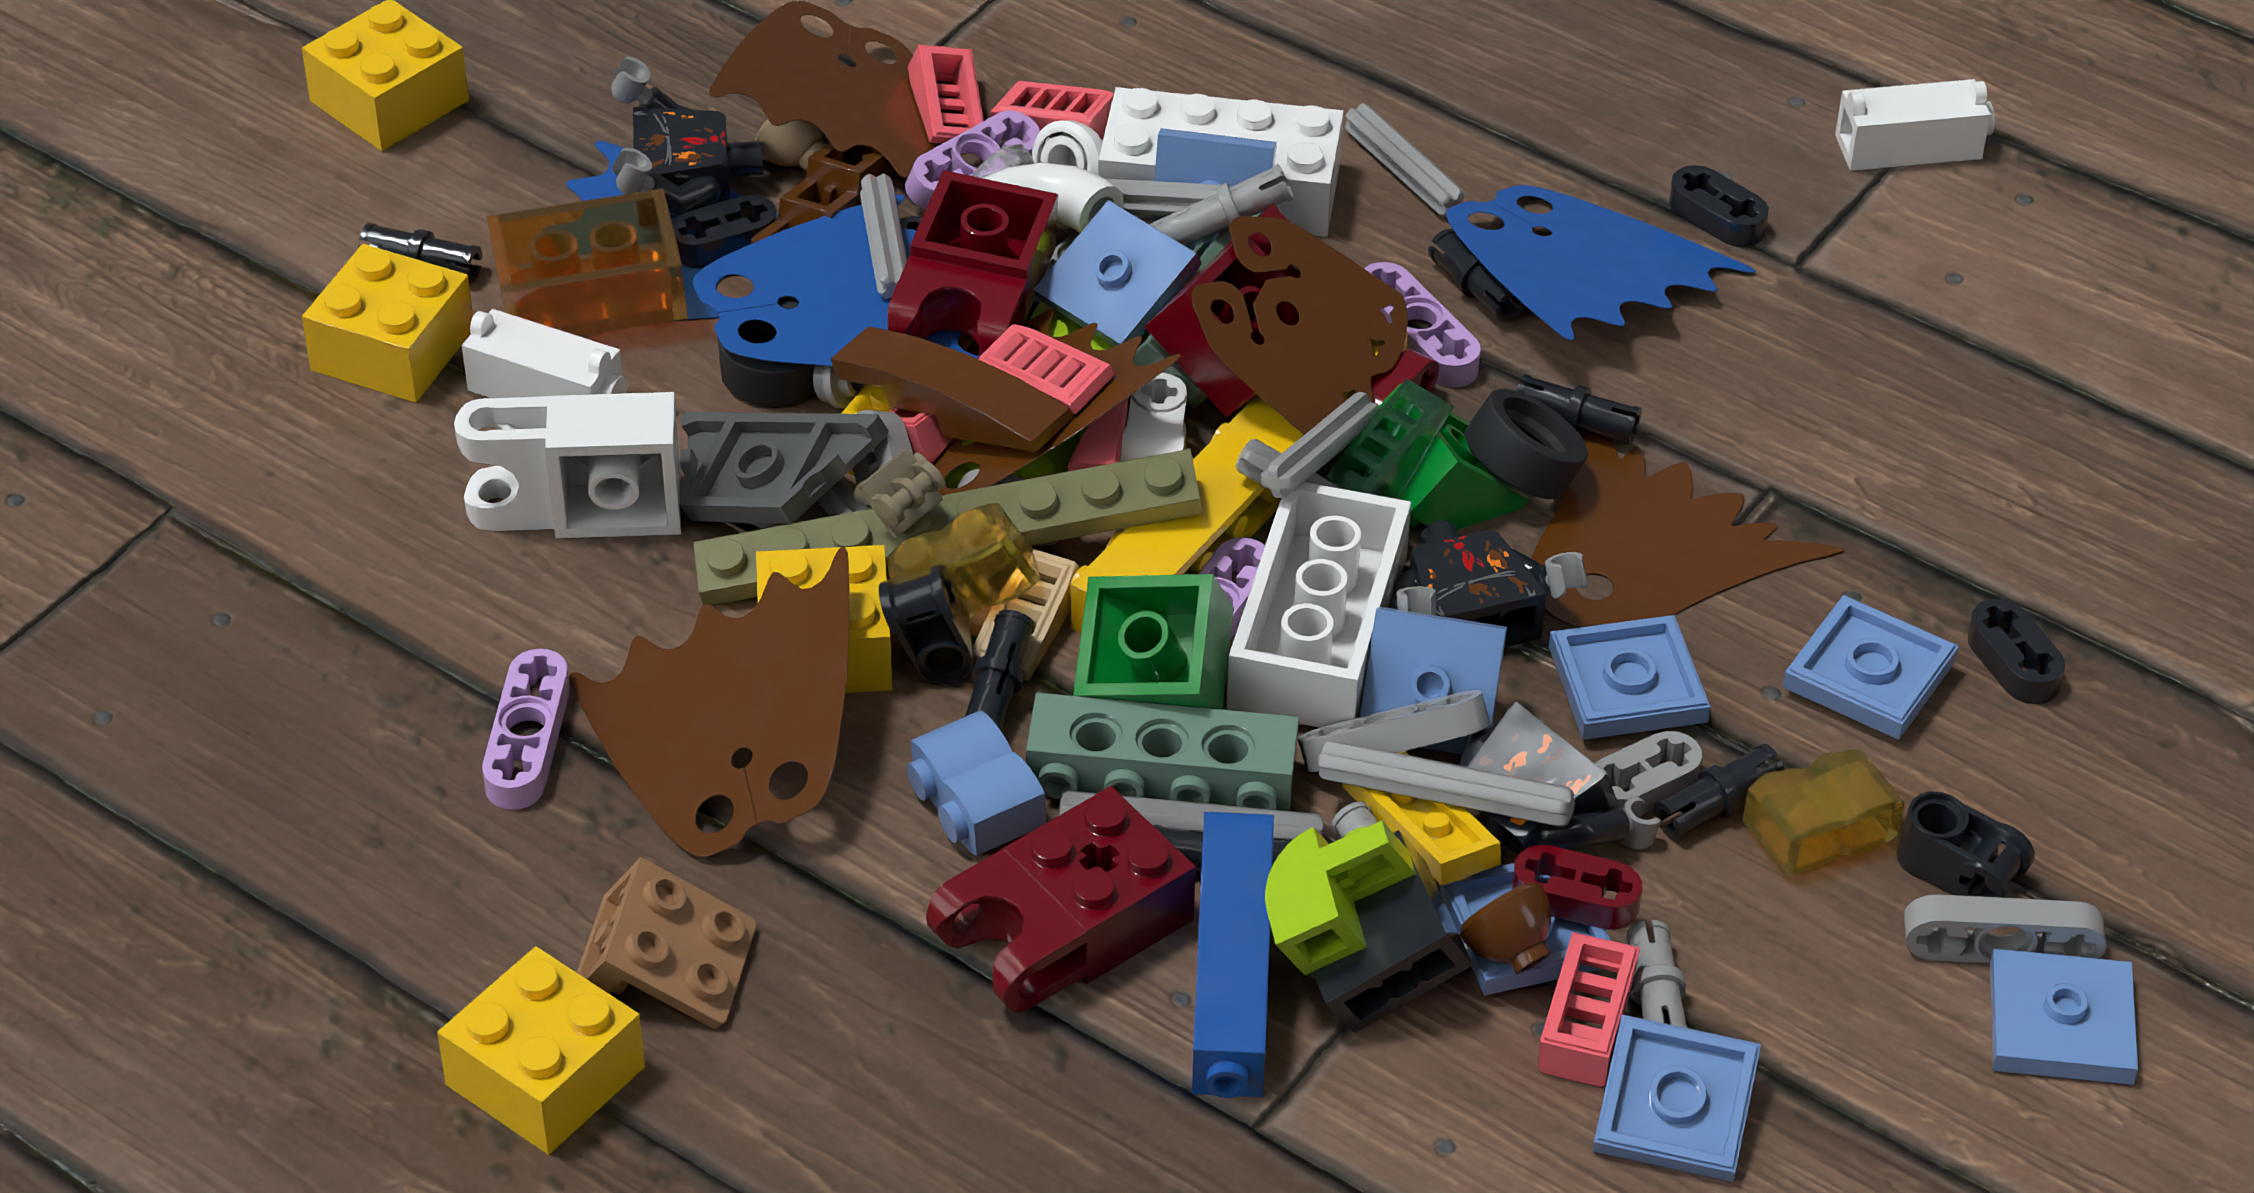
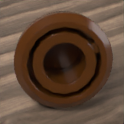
(1512, 928)

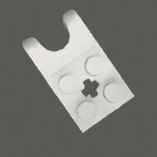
(574, 464)

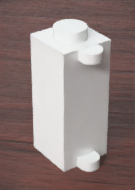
(1914, 124)
(528, 359)

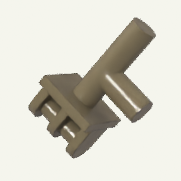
(902, 491)

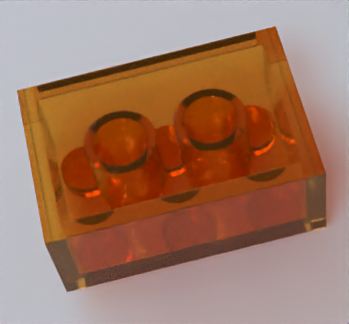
(590, 264)

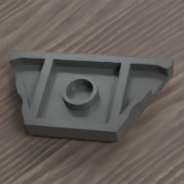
(768, 463)

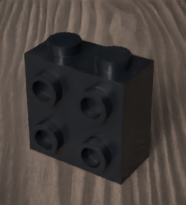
(1407, 950)

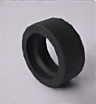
(765, 382)
(1526, 443)

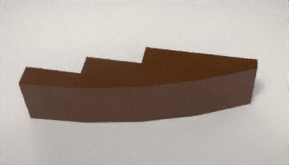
(829, 186)
(962, 392)

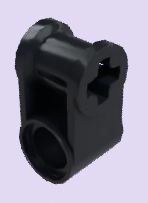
(930, 625)
(1959, 847)

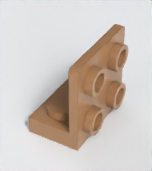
(668, 943)

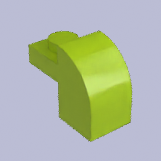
(1316, 886)

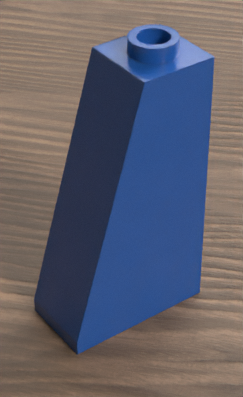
(1232, 956)

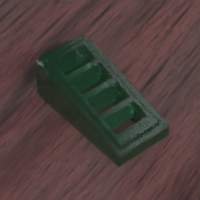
(1362, 463)

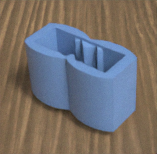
(976, 783)

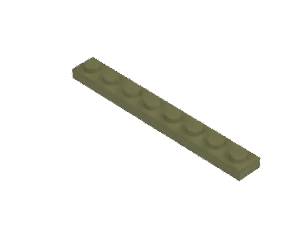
(1040, 508)

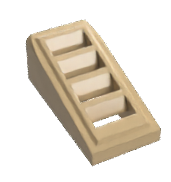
(1050, 591)

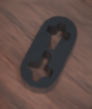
(1718, 206)
(721, 228)
(2024, 647)

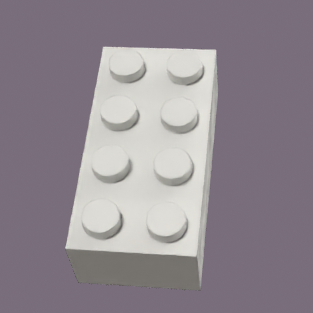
(1305, 138)
(1315, 604)

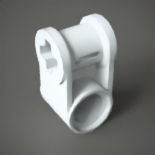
(1156, 419)

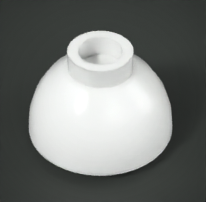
(1068, 144)

